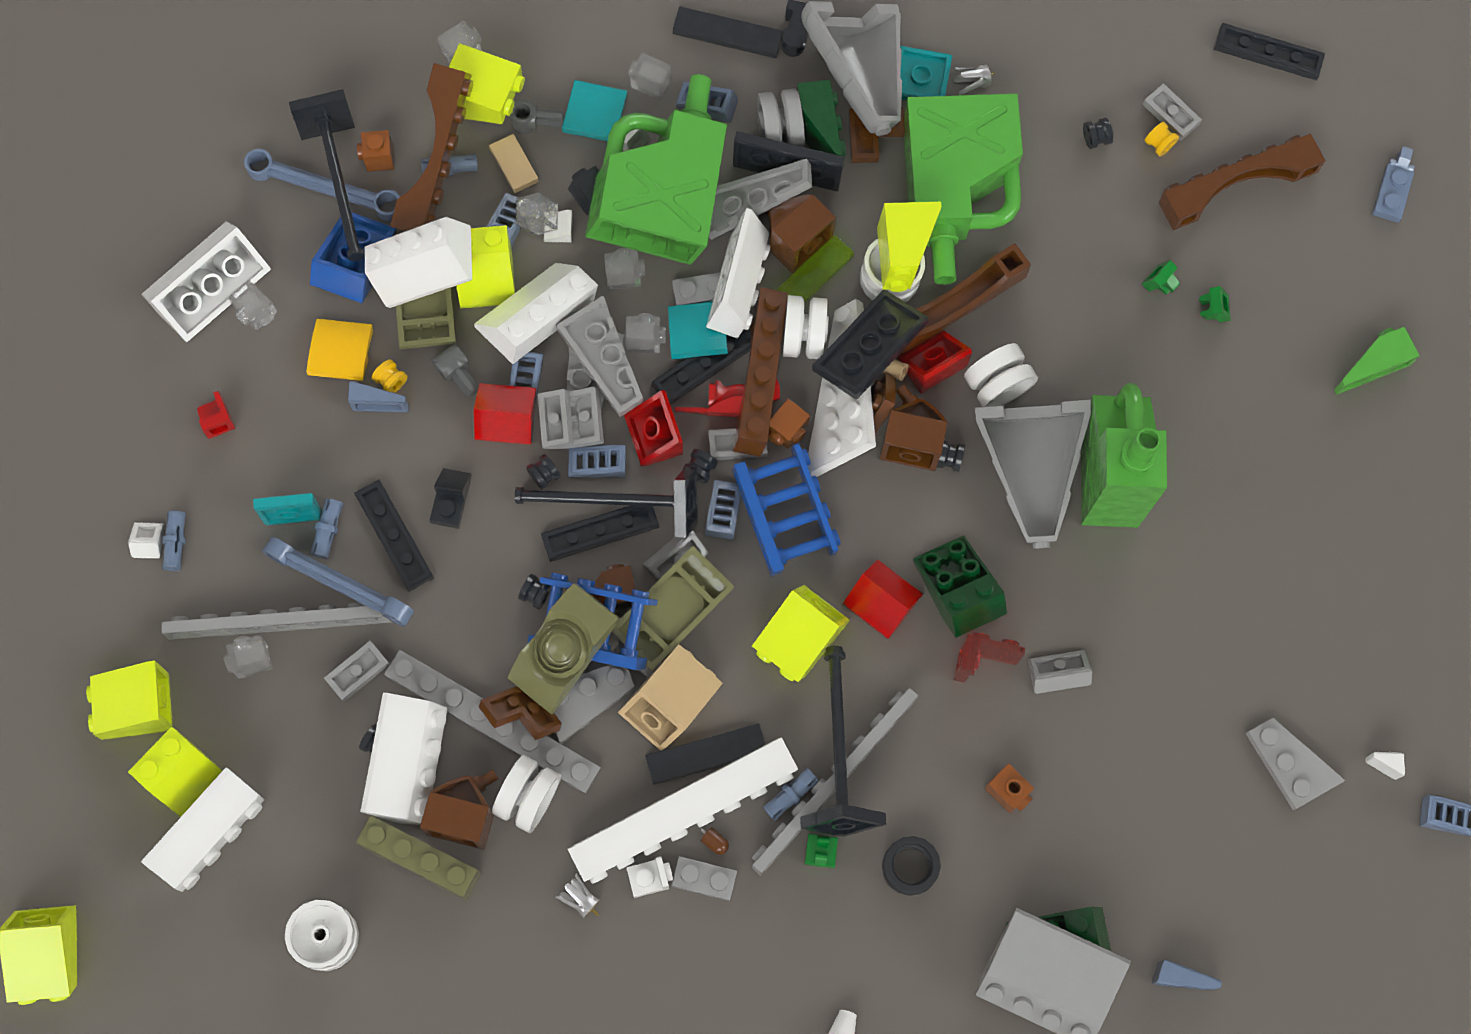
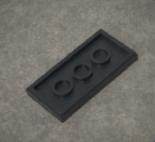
(764, 154)
(870, 344)

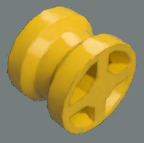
(1161, 139)
(389, 376)

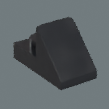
(450, 498)

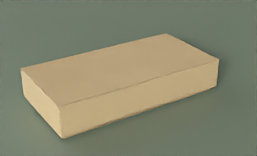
(513, 163)

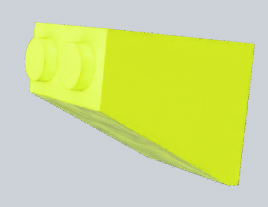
(493, 84)
(902, 240)
(491, 269)
(799, 633)
(130, 701)
(175, 771)
(39, 954)

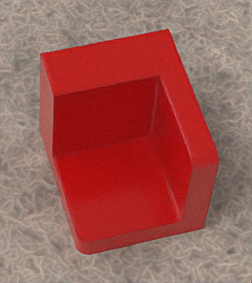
(215, 417)

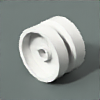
(871, 276)
(805, 327)
(1001, 376)
(526, 794)
(308, 924)

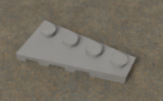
(598, 348)

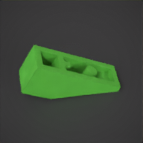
(1386, 355)

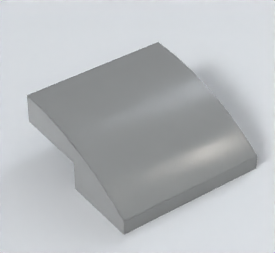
(570, 418)

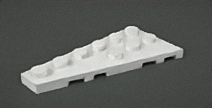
(841, 423)

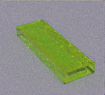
(818, 269)

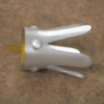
(980, 75)
(580, 897)

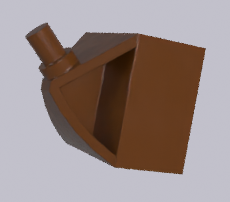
(799, 230)
(914, 433)
(459, 811)

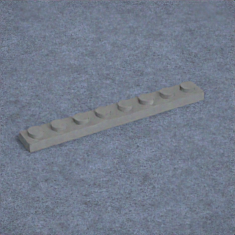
(271, 621)
(514, 736)
(825, 789)

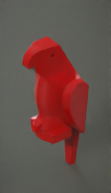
(724, 400)

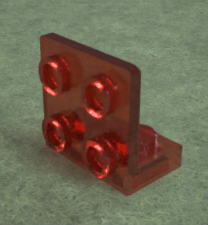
(981, 646)

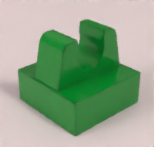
(1162, 278)
(1219, 305)
(821, 851)

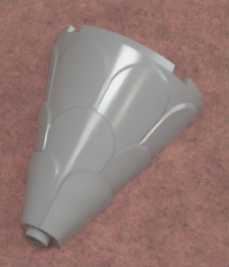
(862, 59)
(1036, 461)

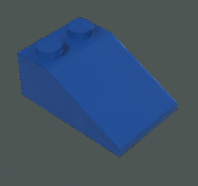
(331, 265)

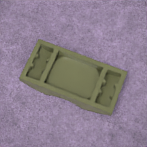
(427, 321)
(684, 600)
(562, 647)

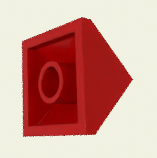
(936, 360)
(504, 413)
(654, 430)
(882, 598)

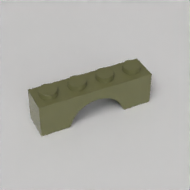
(418, 857)

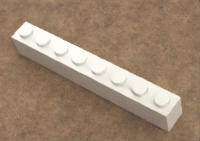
(683, 809)

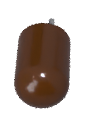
(715, 841)

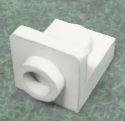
(649, 877)

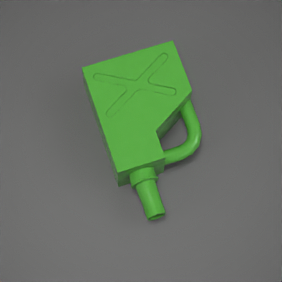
(957, 155)
(662, 192)
(1122, 460)

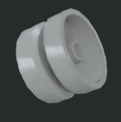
(782, 120)

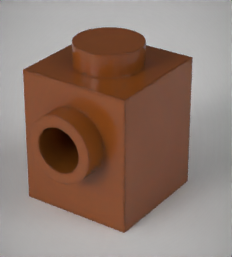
(376, 150)
(788, 425)
(1010, 789)

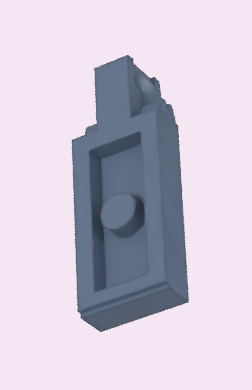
(1395, 187)

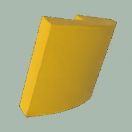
(339, 349)

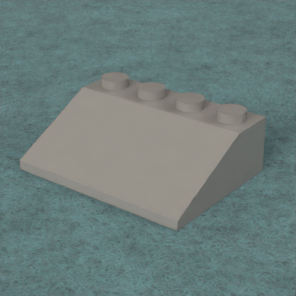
(1052, 976)

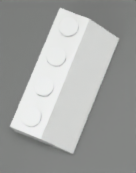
(420, 261)
(739, 276)
(204, 280)
(536, 310)
(403, 758)
(204, 831)

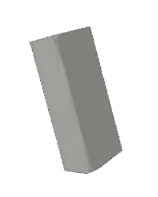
(670, 553)
(1060, 671)

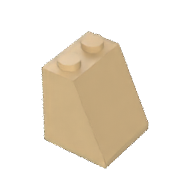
(670, 698)

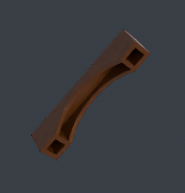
(447, 93)
(1289, 162)
(983, 285)
(761, 375)

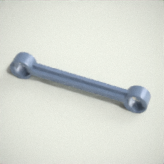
(317, 183)
(388, 606)

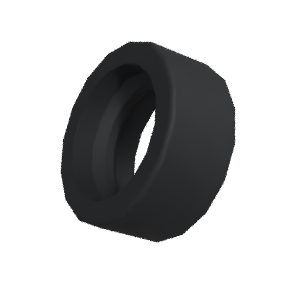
(933, 861)

